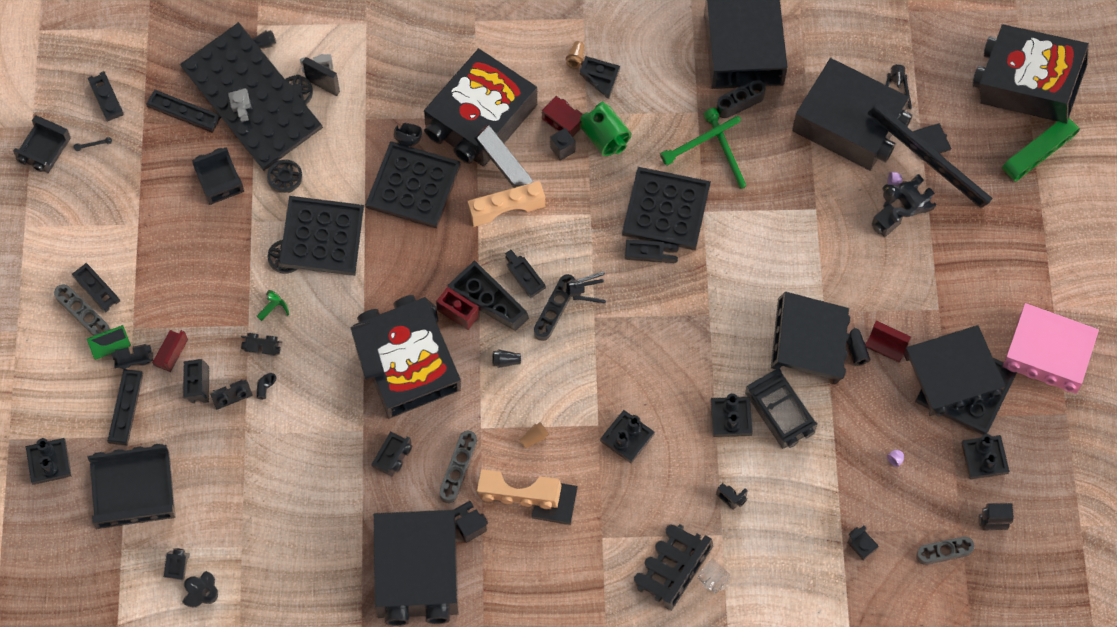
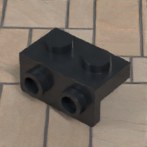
(392, 453)

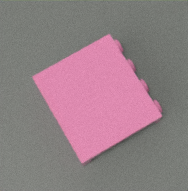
(1051, 348)

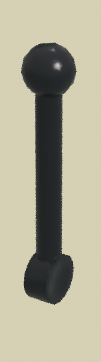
(77, 147)

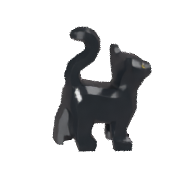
(910, 197)

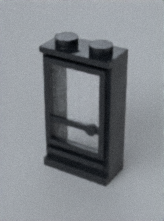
(781, 409)

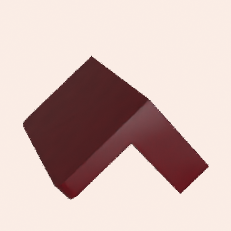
(888, 341)
(170, 350)

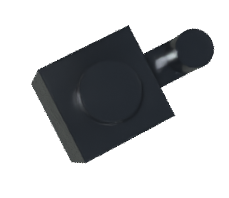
(470, 524)

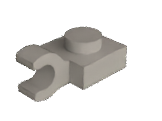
(322, 59)
(240, 102)

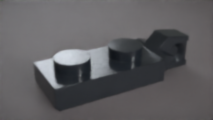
(524, 274)

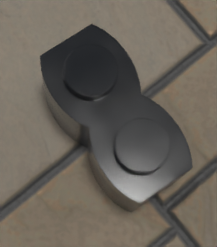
(996, 516)

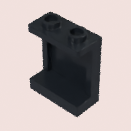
(42, 145)
(217, 175)

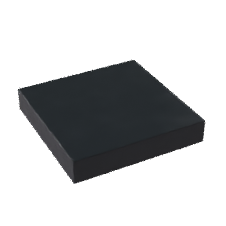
(321, 76)
(564, 511)

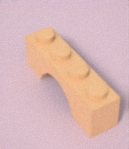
(524, 197)
(543, 492)

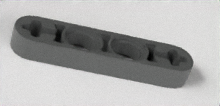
(84, 310)
(461, 467)

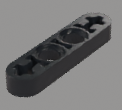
(554, 307)

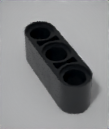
(747, 93)
(367, 350)

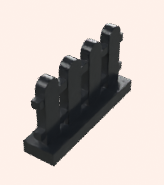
(672, 575)

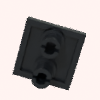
(731, 416)
(627, 436)
(985, 456)
(48, 460)

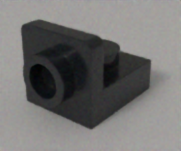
(728, 495)
(862, 542)
(176, 564)

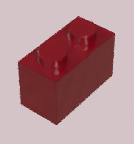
(561, 115)
(457, 308)

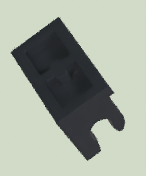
(196, 381)

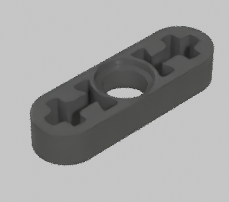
(929, 548)

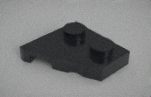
(600, 74)

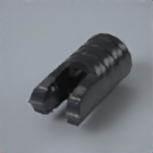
(858, 348)

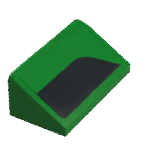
(108, 342)

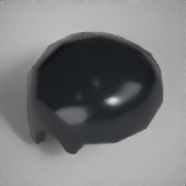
(408, 134)

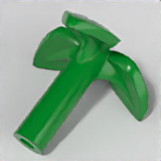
(275, 300)

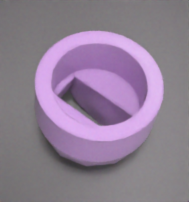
(894, 178)
(895, 457)

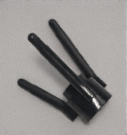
(898, 76)
(576, 287)

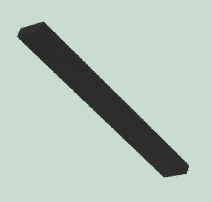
(929, 155)

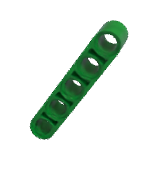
(1040, 149)

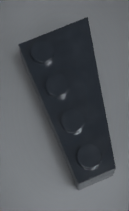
(489, 296)

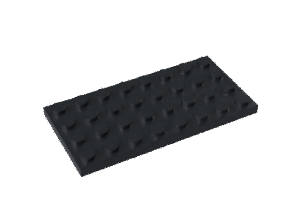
(276, 115)

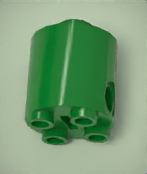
(605, 130)

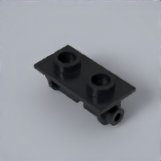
(252, 344)
(123, 359)
(237, 392)

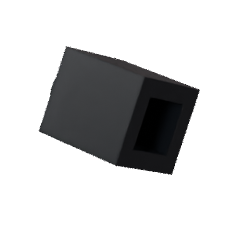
(562, 144)
(882, 221)

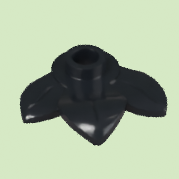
(198, 588)

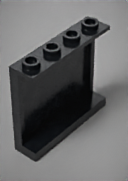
(810, 336)
(955, 370)
(131, 486)

